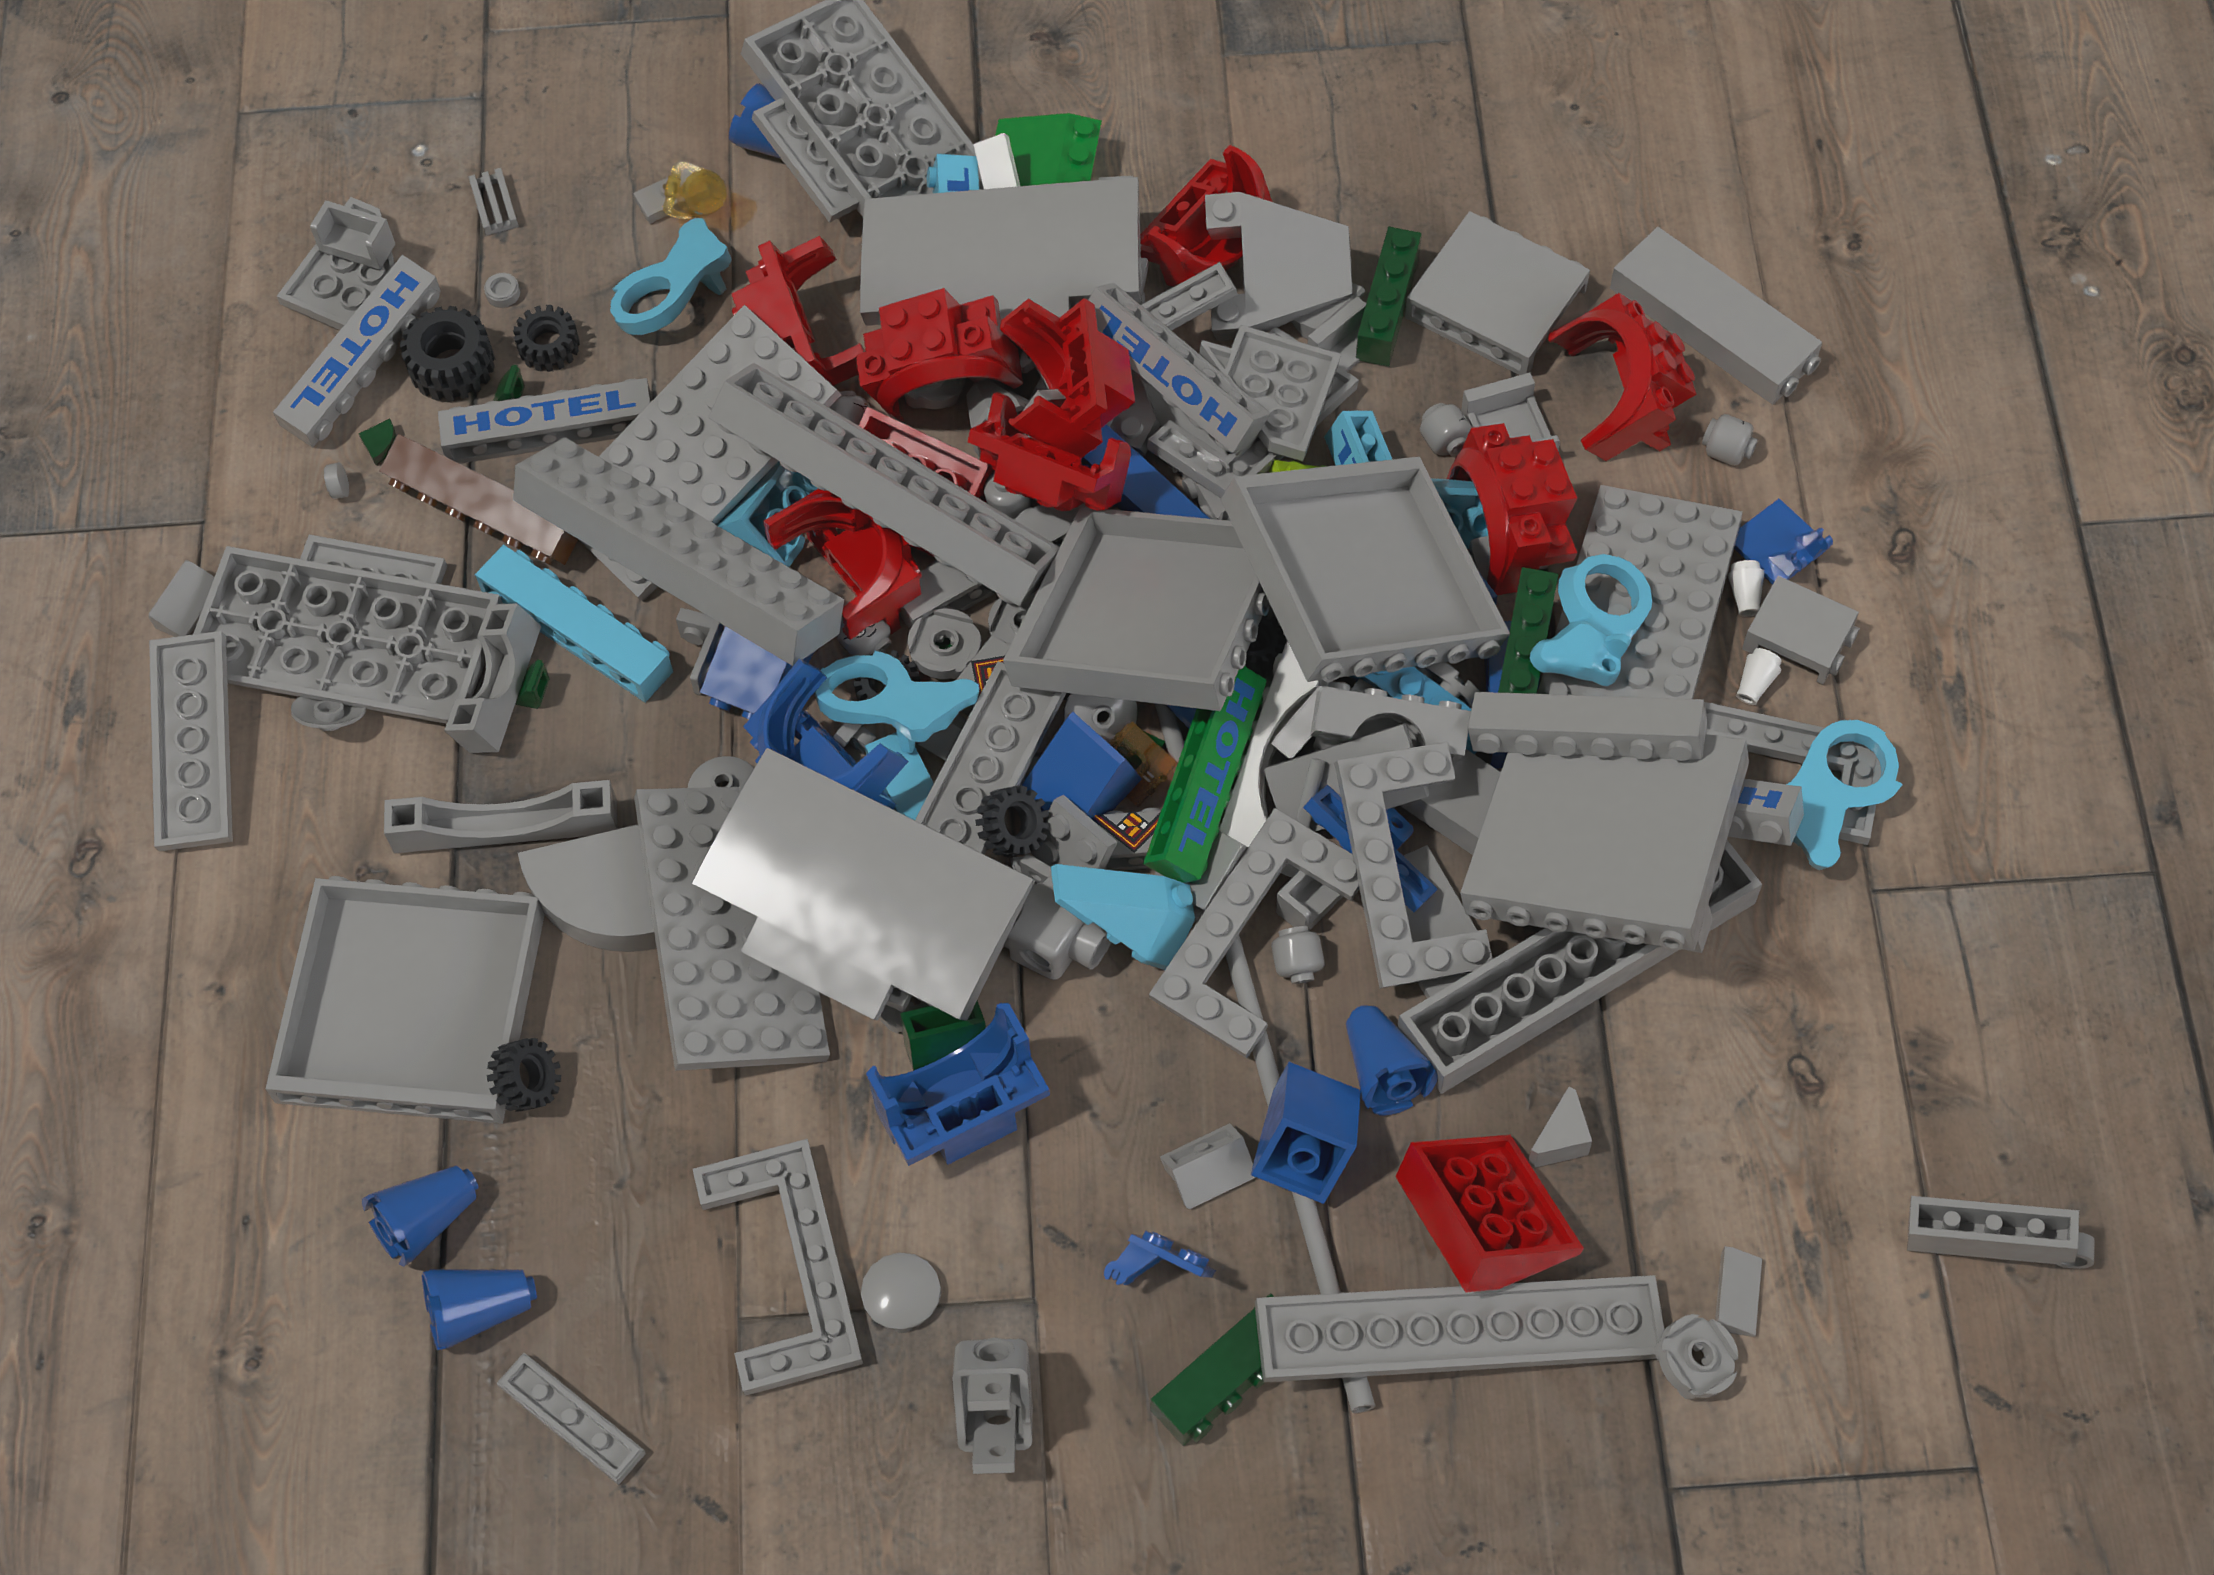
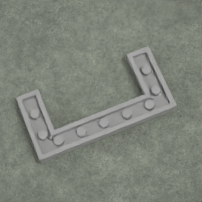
(1216, 470)
(1791, 742)
(1361, 790)
(1184, 980)
(833, 1339)

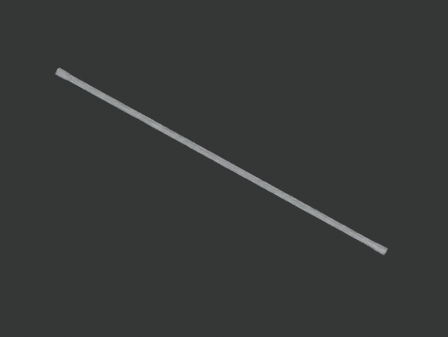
(1356, 1388)

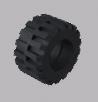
(442, 332)

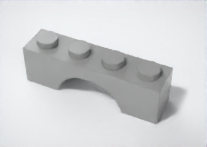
(508, 643)
(1342, 711)

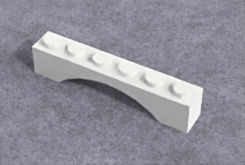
(1281, 700)

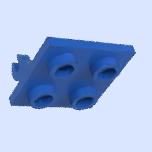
(1780, 541)
(1148, 1250)

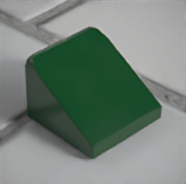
(510, 385)
(533, 686)

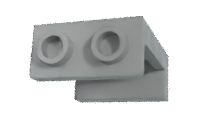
(1508, 403)
(1803, 627)

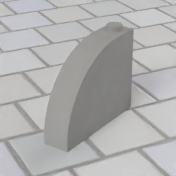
(594, 889)

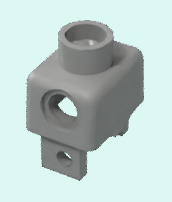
(1047, 934)
(992, 1381)

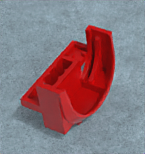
(775, 301)
(933, 342)
(1078, 362)
(1649, 368)
(1522, 499)
(867, 557)

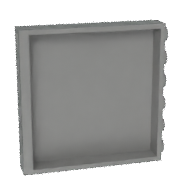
(1364, 568)
(1141, 611)
(1607, 843)
(404, 998)

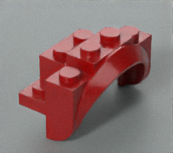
(1179, 233)
(1045, 471)

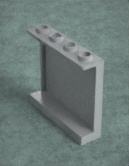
(1495, 292)

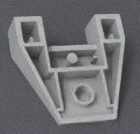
(1289, 262)

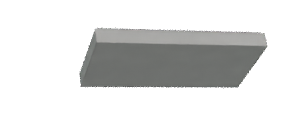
(1288, 778)
(1437, 917)

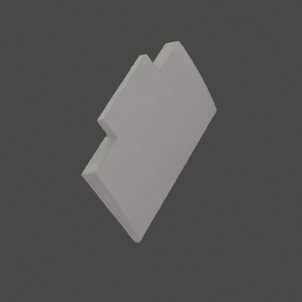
(848, 108)
(1003, 243)
(349, 627)
(859, 893)

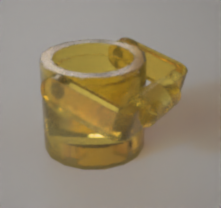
(697, 195)

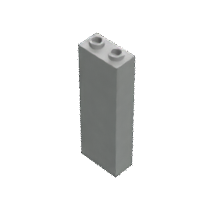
(1717, 316)
(1453, 807)

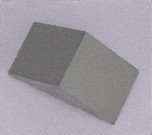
(1564, 1135)

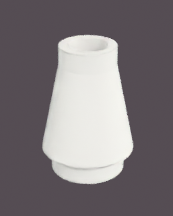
(1747, 585)
(1758, 674)

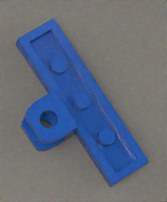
(1328, 812)

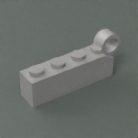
(1999, 1232)

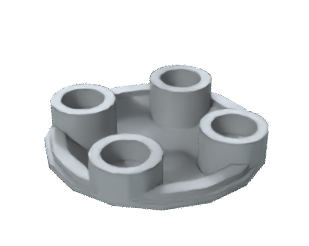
(900, 1291)

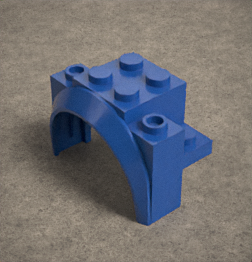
(783, 718)
(963, 1096)

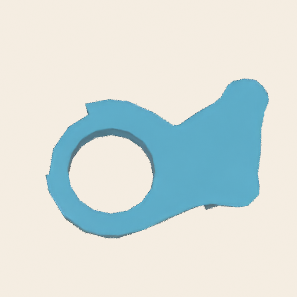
(692, 259)
(1594, 639)
(910, 706)
(1828, 798)

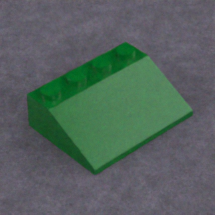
(1052, 147)

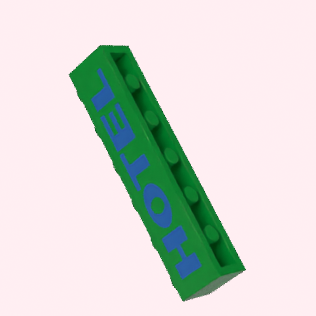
(1204, 782)

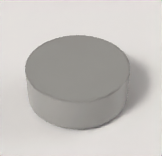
(502, 290)
(336, 480)

